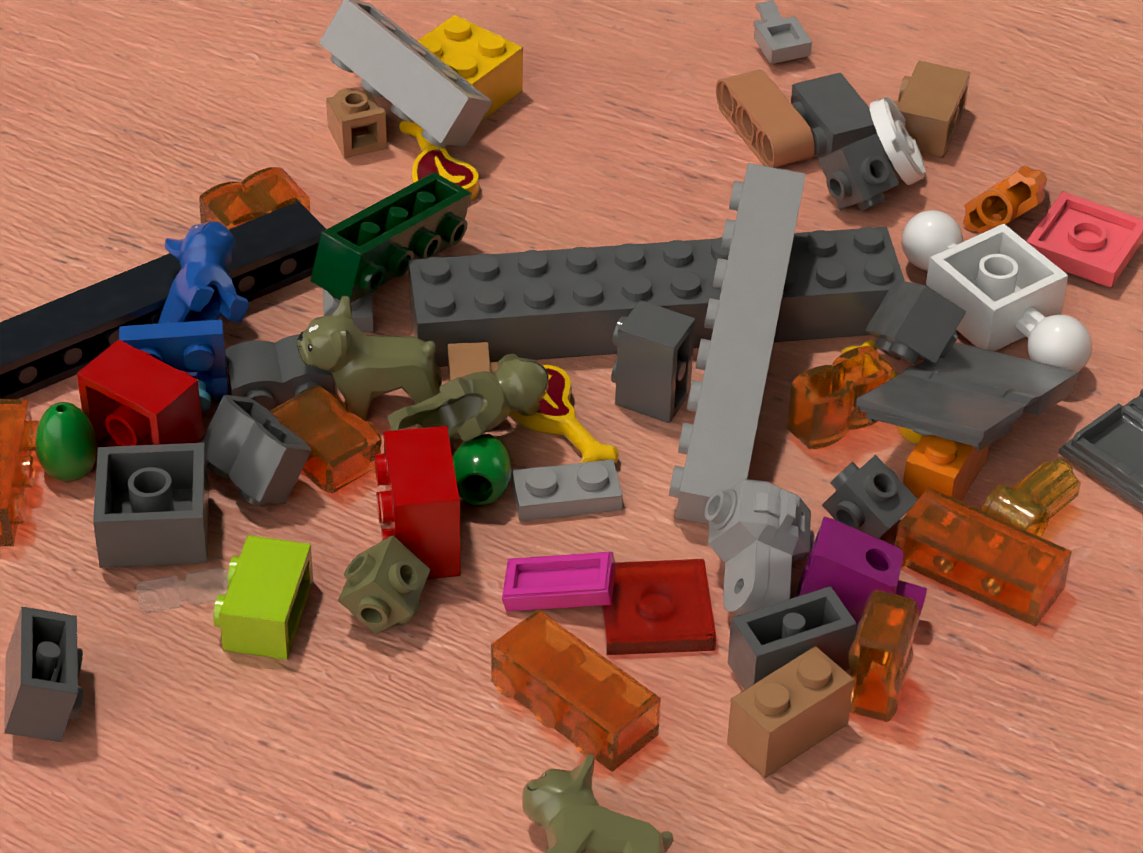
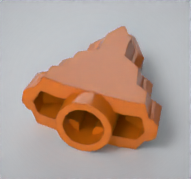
(1005, 200)

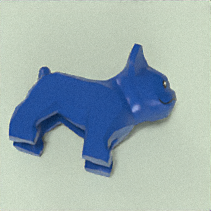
(203, 285)

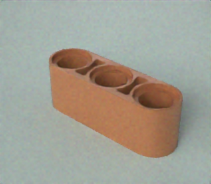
(765, 119)

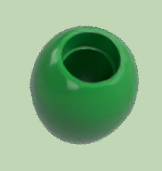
(66, 442)
(482, 470)

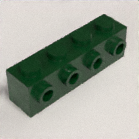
(380, 240)

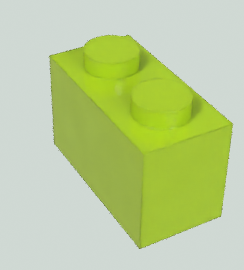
(264, 597)

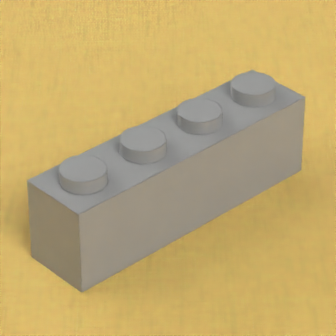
(405, 74)

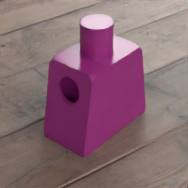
(855, 567)

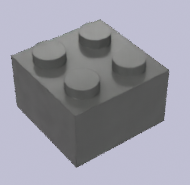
(151, 505)

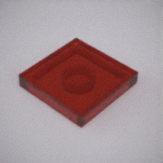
(659, 608)

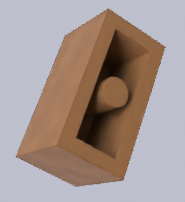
(933, 105)
(790, 711)

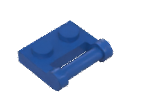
(185, 347)

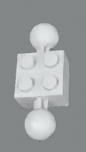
(1001, 285)

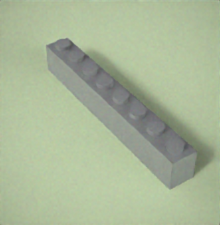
(741, 340)

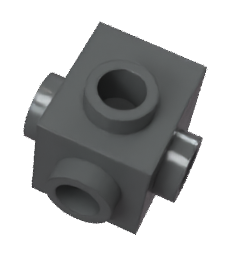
(859, 173)
(869, 497)

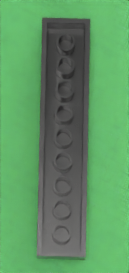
(573, 298)

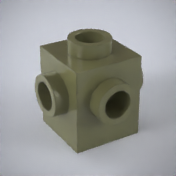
(384, 585)

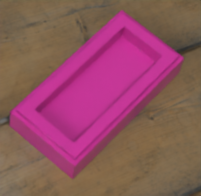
(559, 581)

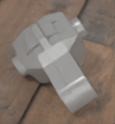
(758, 536)

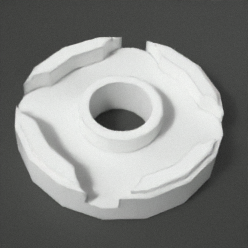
(896, 141)

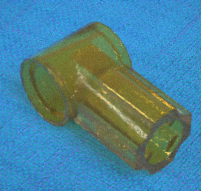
(1034, 497)

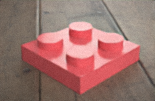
(1087, 238)

